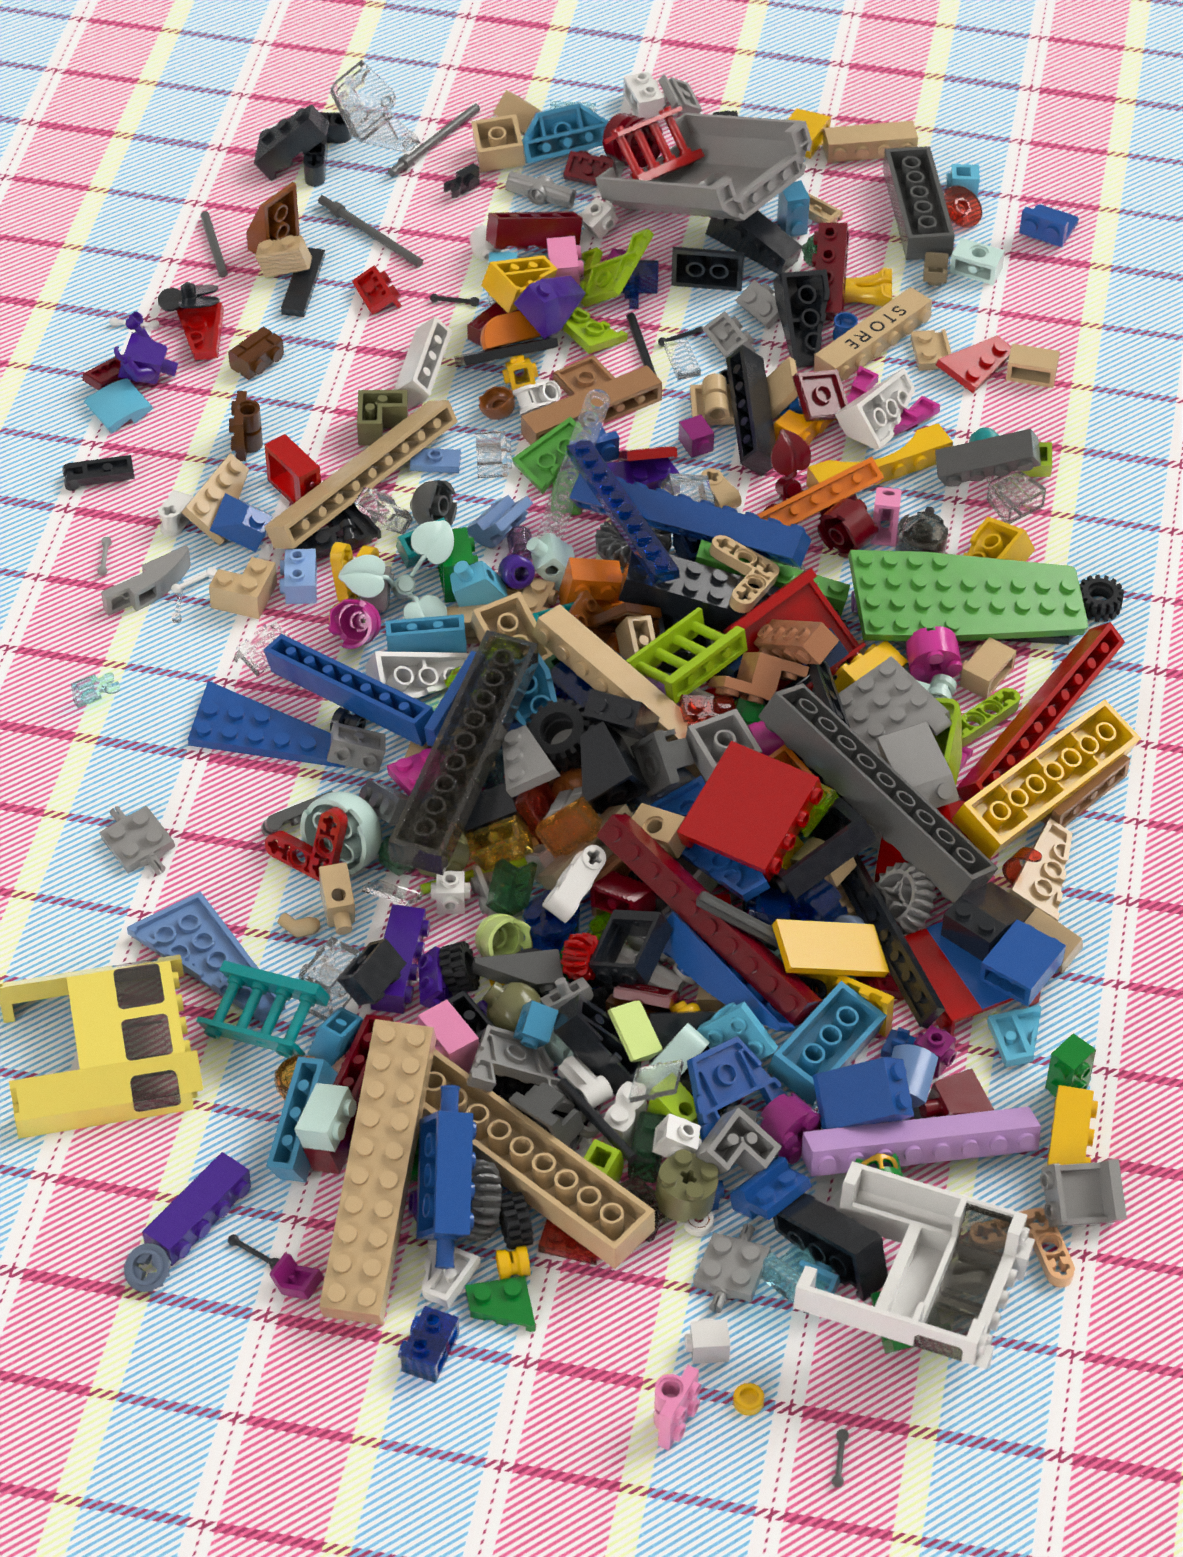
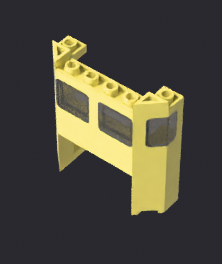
(125, 1045)

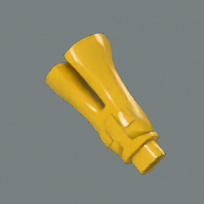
(870, 289)

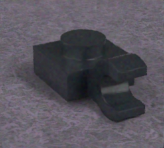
(465, 180)

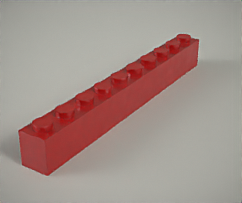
(1044, 708)

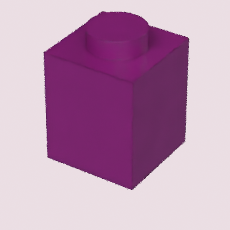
(696, 436)

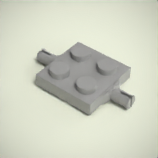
(137, 839)
(731, 1267)

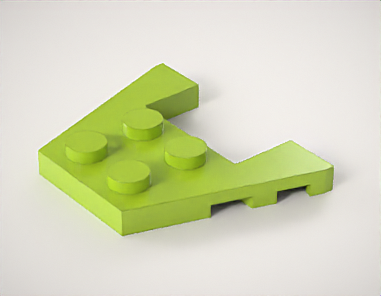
(609, 277)

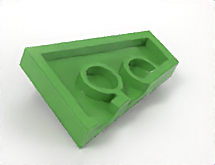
(544, 458)

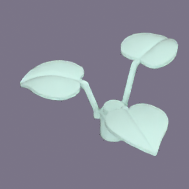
(366, 578)

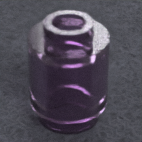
(517, 541)

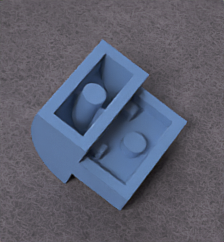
(499, 519)
(920, 1069)

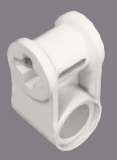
(537, 396)
(170, 512)

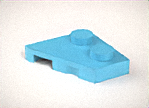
(1015, 1034)

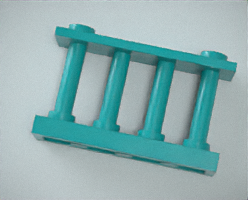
(261, 983)

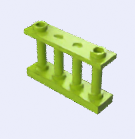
(700, 668)

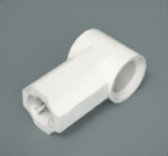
(592, 1088)

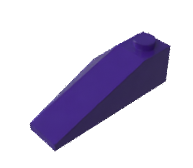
(550, 303)

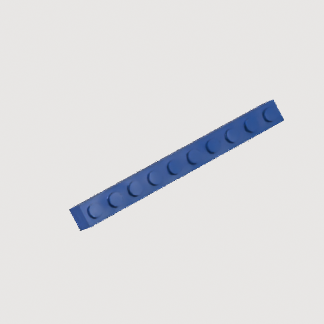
(705, 521)

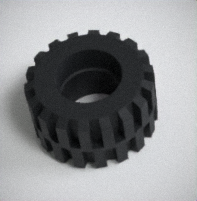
(552, 720)

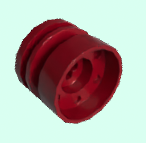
(613, 149)

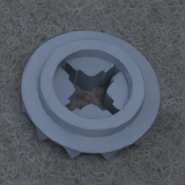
(143, 1255)

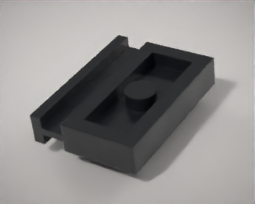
(364, 525)

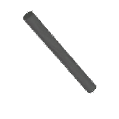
(213, 243)

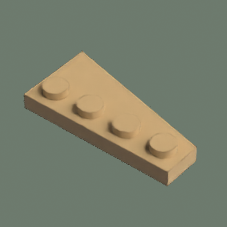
(1041, 882)

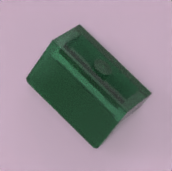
(510, 887)

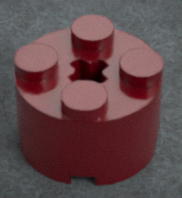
(847, 526)

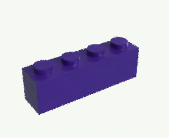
(405, 933)
(198, 1207)

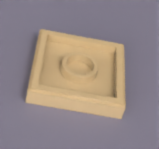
(782, 387)

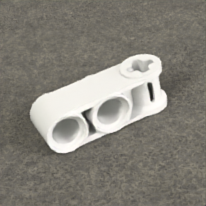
(575, 882)

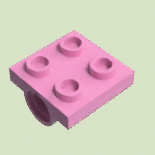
(674, 1403)

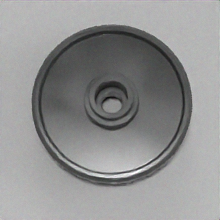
(612, 545)

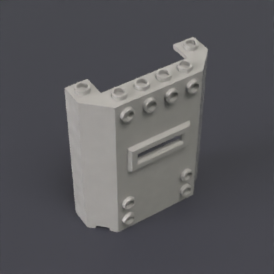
(740, 172)

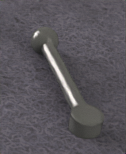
(842, 1436)

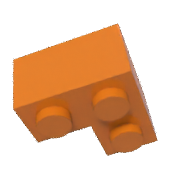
(596, 576)

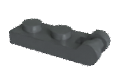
(289, 815)

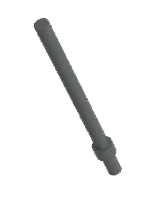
(407, 160)
(339, 210)

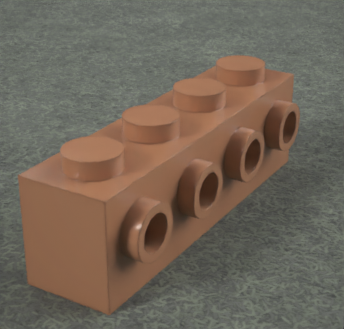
(796, 641)

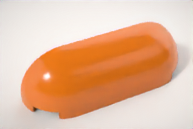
(507, 330)

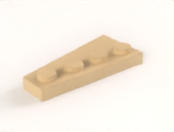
(203, 507)

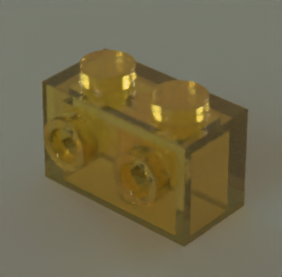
(500, 840)

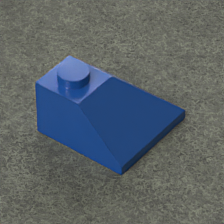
(240, 522)

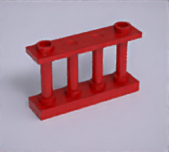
(670, 161)

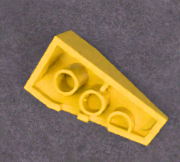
(1000, 541)

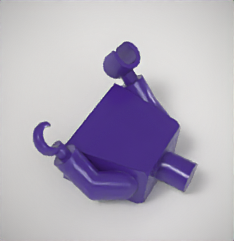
(143, 356)

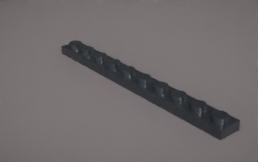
(898, 954)

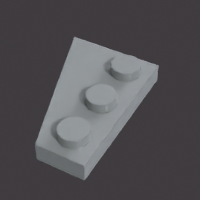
(525, 762)

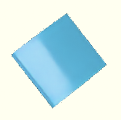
(118, 404)

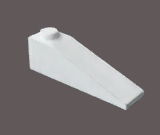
(875, 413)
(414, 672)

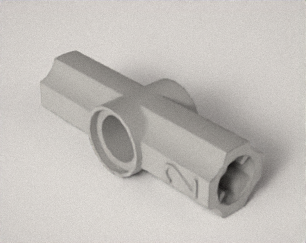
(540, 189)

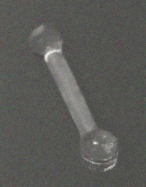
(176, 617)

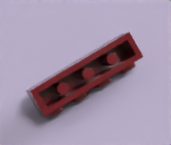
(531, 228)
(832, 254)

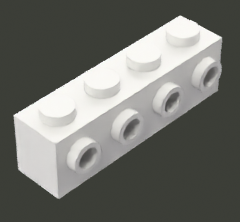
(423, 360)

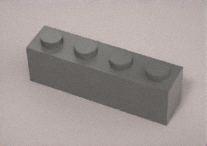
(988, 458)

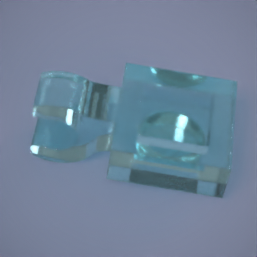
(90, 688)

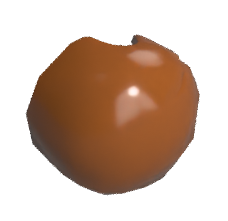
(497, 403)

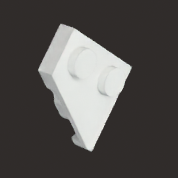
(445, 1285)

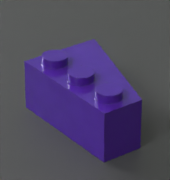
(648, 471)

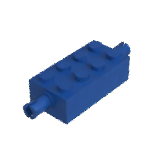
(445, 1176)

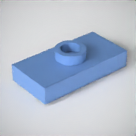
(436, 460)

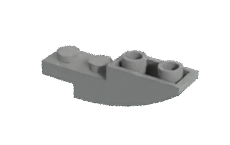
(149, 586)

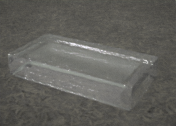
(682, 359)

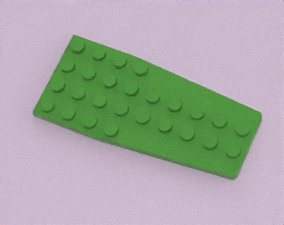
(965, 594)

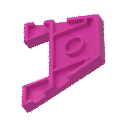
(918, 412)

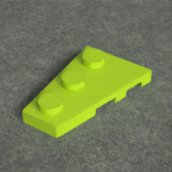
(592, 334)

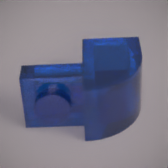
(642, 281)

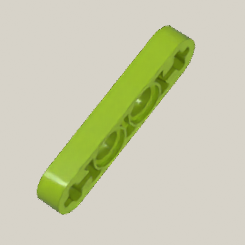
(987, 721)

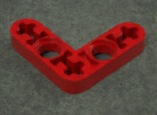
(313, 854)

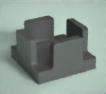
(661, 759)
(539, 1105)

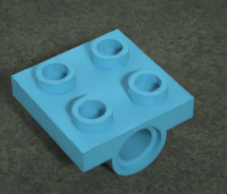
(738, 1021)

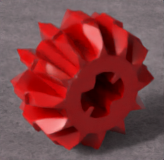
(577, 954)

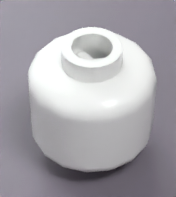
(479, 245)

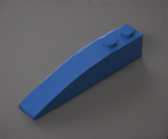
(715, 975)

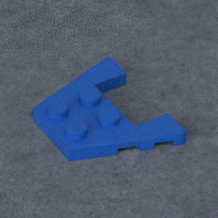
(724, 1077)

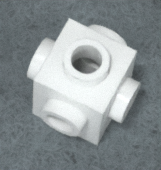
(599, 217)
(450, 892)
(676, 1134)

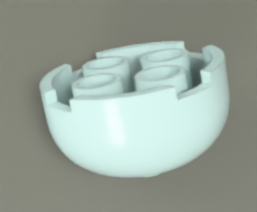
(362, 833)

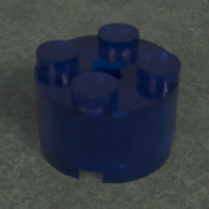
(818, 903)
(546, 929)

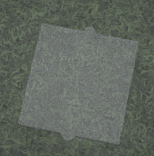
(392, 892)
(656, 1081)

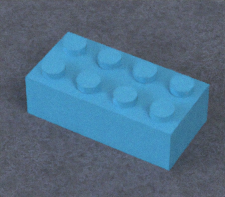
(826, 1040)

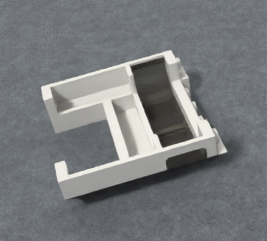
(947, 1272)

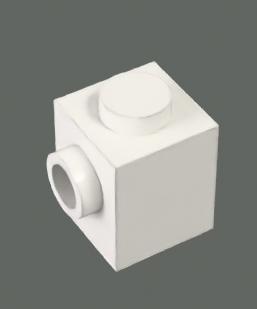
(708, 1341)

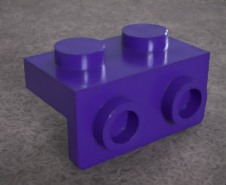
(431, 982)

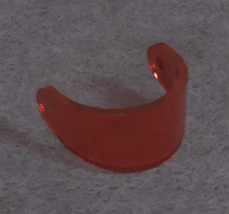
(1012, 866)

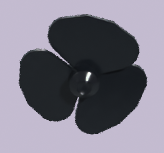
(187, 297)

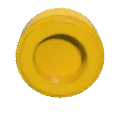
(748, 1399)

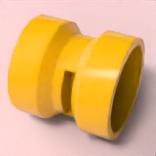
(513, 1262)

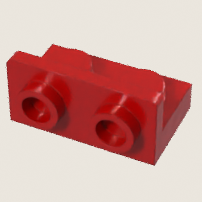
(375, 289)

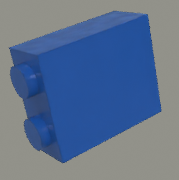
(1022, 962)

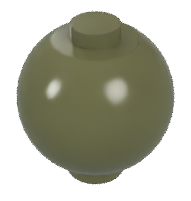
(507, 1002)

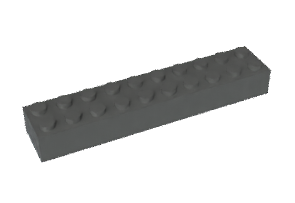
(877, 792)

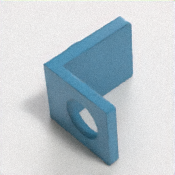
(824, 1274)

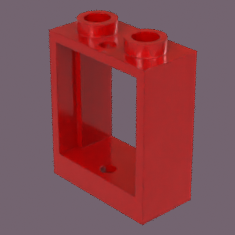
(290, 468)

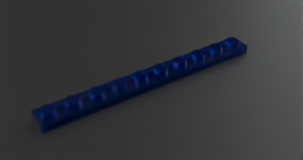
(623, 512)

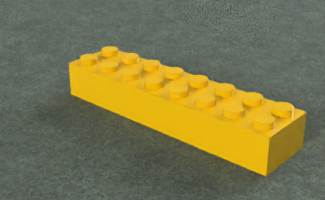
(1045, 779)

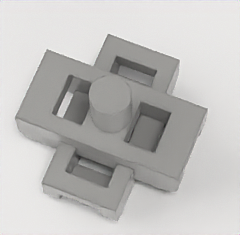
(566, 991)

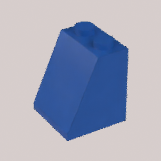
(863, 1094)

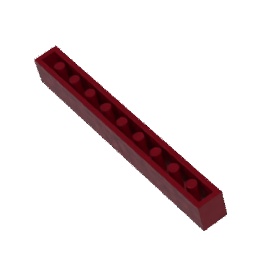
(680, 890)

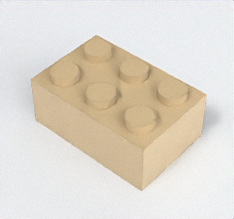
(507, 617)

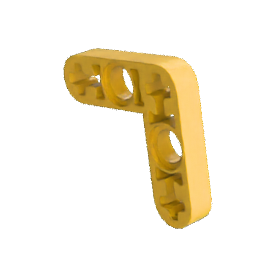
(339, 556)

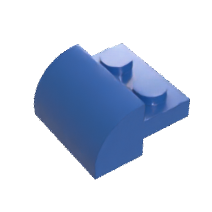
(769, 1190)

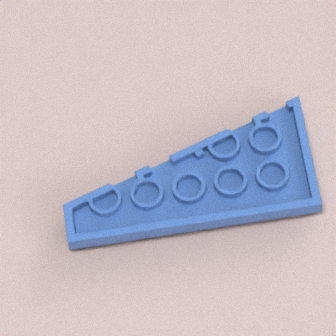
(203, 942)

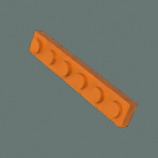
(825, 493)

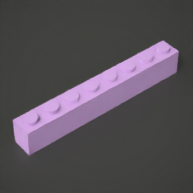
(923, 1140)

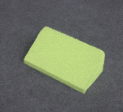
(635, 1031)

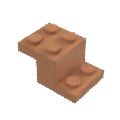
(757, 677)

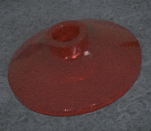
(963, 206)

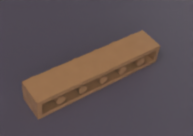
(626, 396)

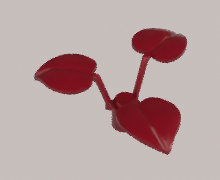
(787, 457)

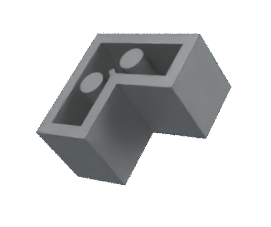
(739, 1141)

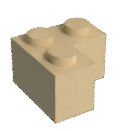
(246, 592)

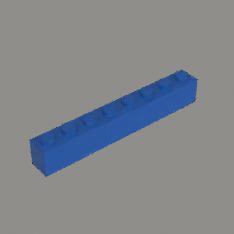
(349, 688)

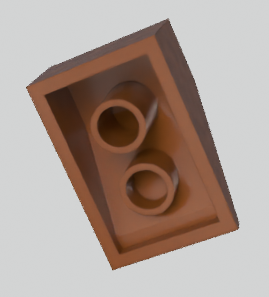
(275, 218)

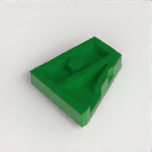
(502, 1302)

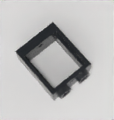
(620, 926)

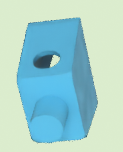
(476, 584)

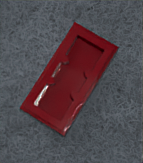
(103, 374)

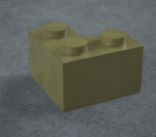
(377, 411)

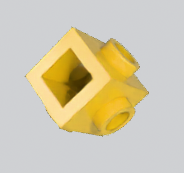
(528, 376)

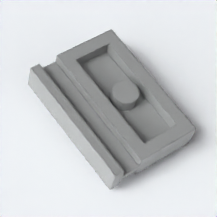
(680, 94)

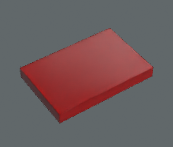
(648, 453)

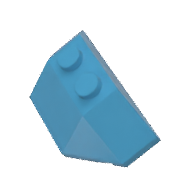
(562, 131)

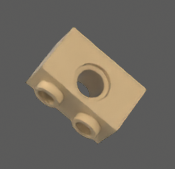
(661, 827)

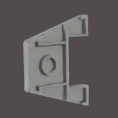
(506, 1056)

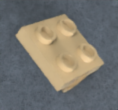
(712, 400)

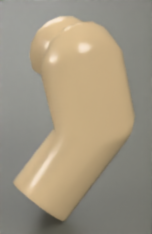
(299, 927)

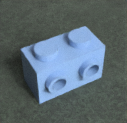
(299, 576)

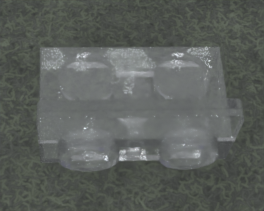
(253, 651)

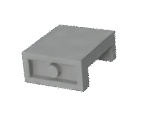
(1083, 1193)

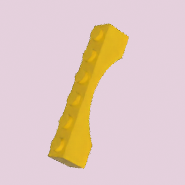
(913, 457)

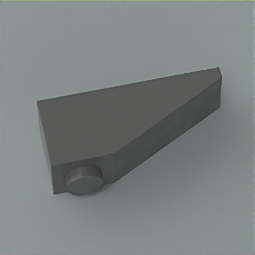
(535, 969)

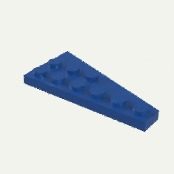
(248, 727)
(734, 876)

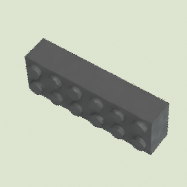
(918, 202)

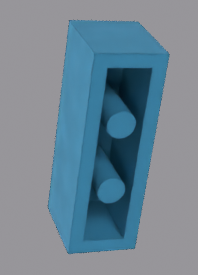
(427, 634)

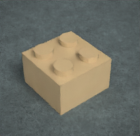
(498, 143)

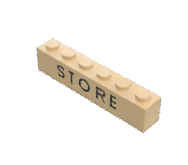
(875, 334)

